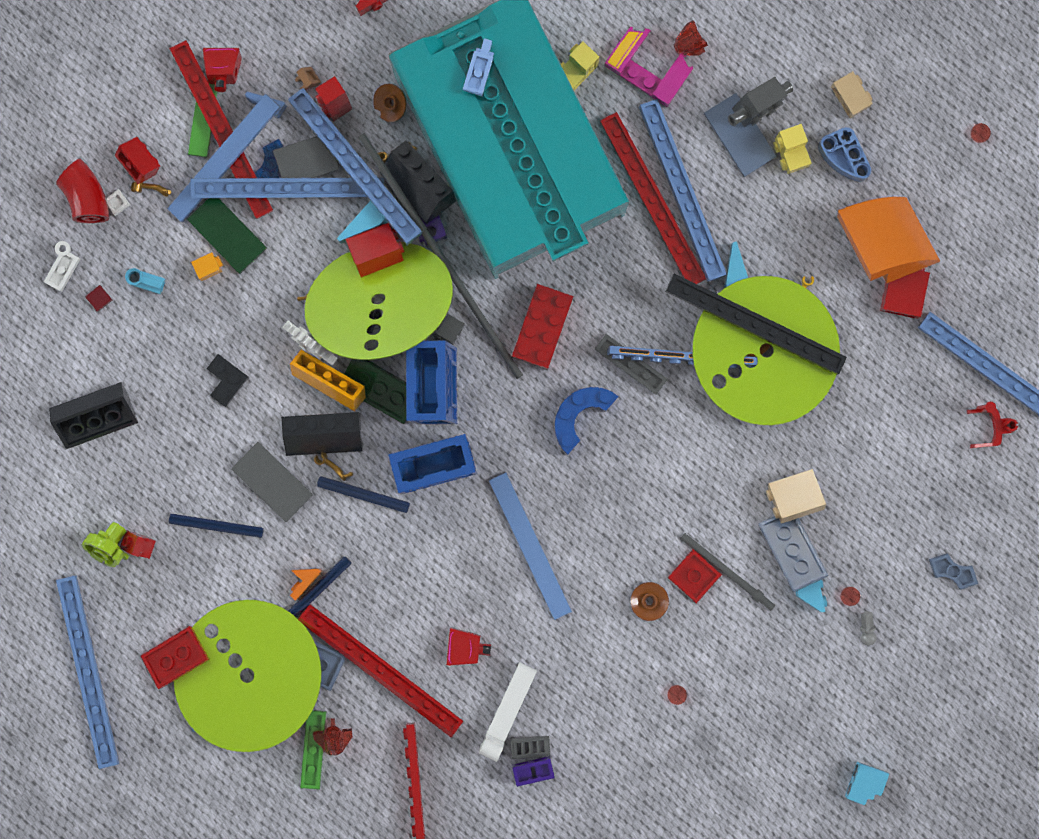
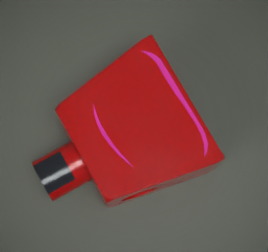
(222, 66)
(465, 647)

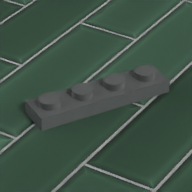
(636, 369)

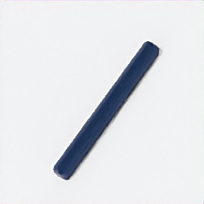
(363, 494)
(216, 525)
(320, 586)

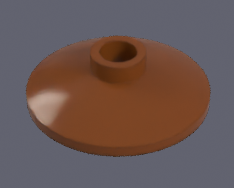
(383, 102)
(657, 608)

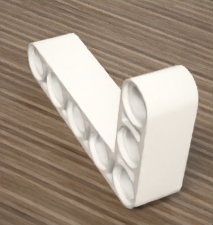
(507, 712)

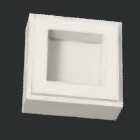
(117, 202)

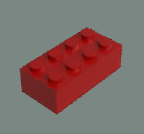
(542, 326)

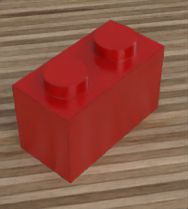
(137, 160)

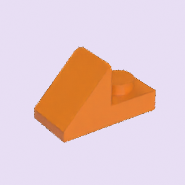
(308, 577)

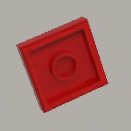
(694, 576)

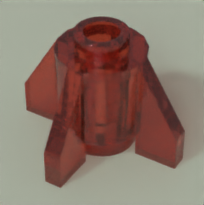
(690, 41)
(333, 739)

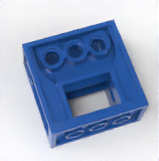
(431, 383)
(432, 464)

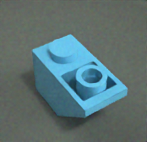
(813, 596)

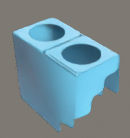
(867, 783)

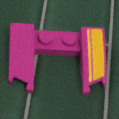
(622, 65)

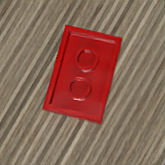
(174, 657)

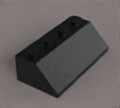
(419, 182)
(93, 415)
(322, 433)

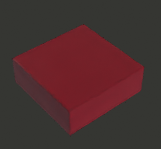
(99, 298)

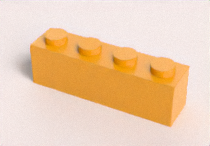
(327, 380)

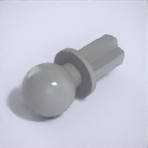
(868, 636)

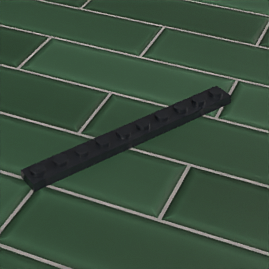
(755, 324)

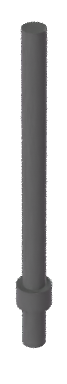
(757, 595)

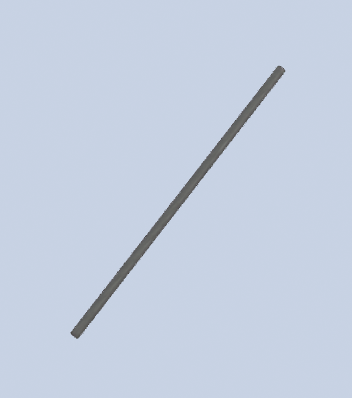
(437, 251)

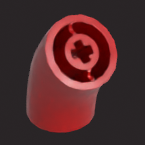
(83, 193)

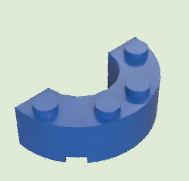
(574, 404)

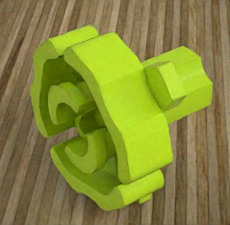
(105, 545)

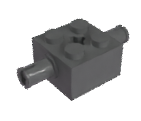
(760, 102)

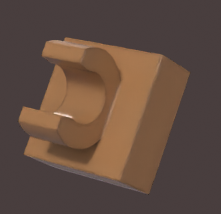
(308, 77)

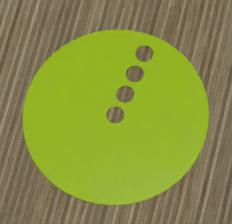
(414, 304)
(780, 385)
(283, 686)

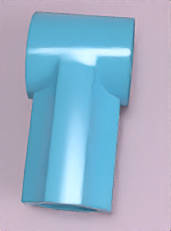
(147, 281)

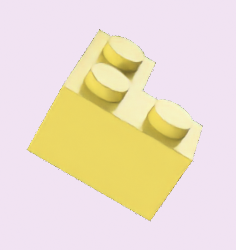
(580, 64)
(792, 149)

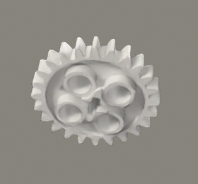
(308, 343)

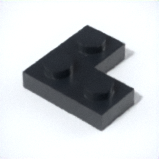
(231, 379)

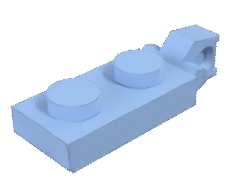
(479, 69)

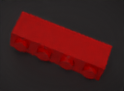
(333, 99)

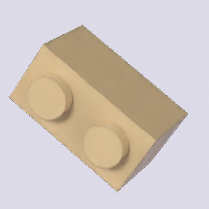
(852, 94)

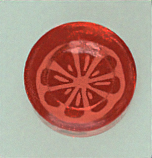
(980, 133)
(850, 596)
(677, 694)

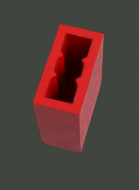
(375, 249)
(906, 295)

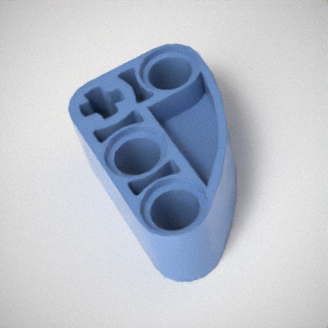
(839, 158)

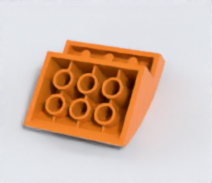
(887, 237)

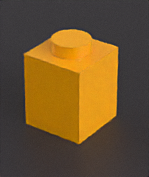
(207, 266)

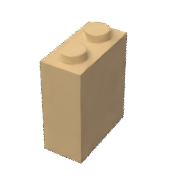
(796, 496)

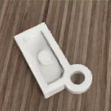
(62, 268)

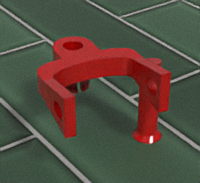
(999, 425)

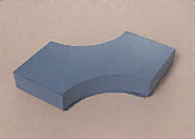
(962, 575)

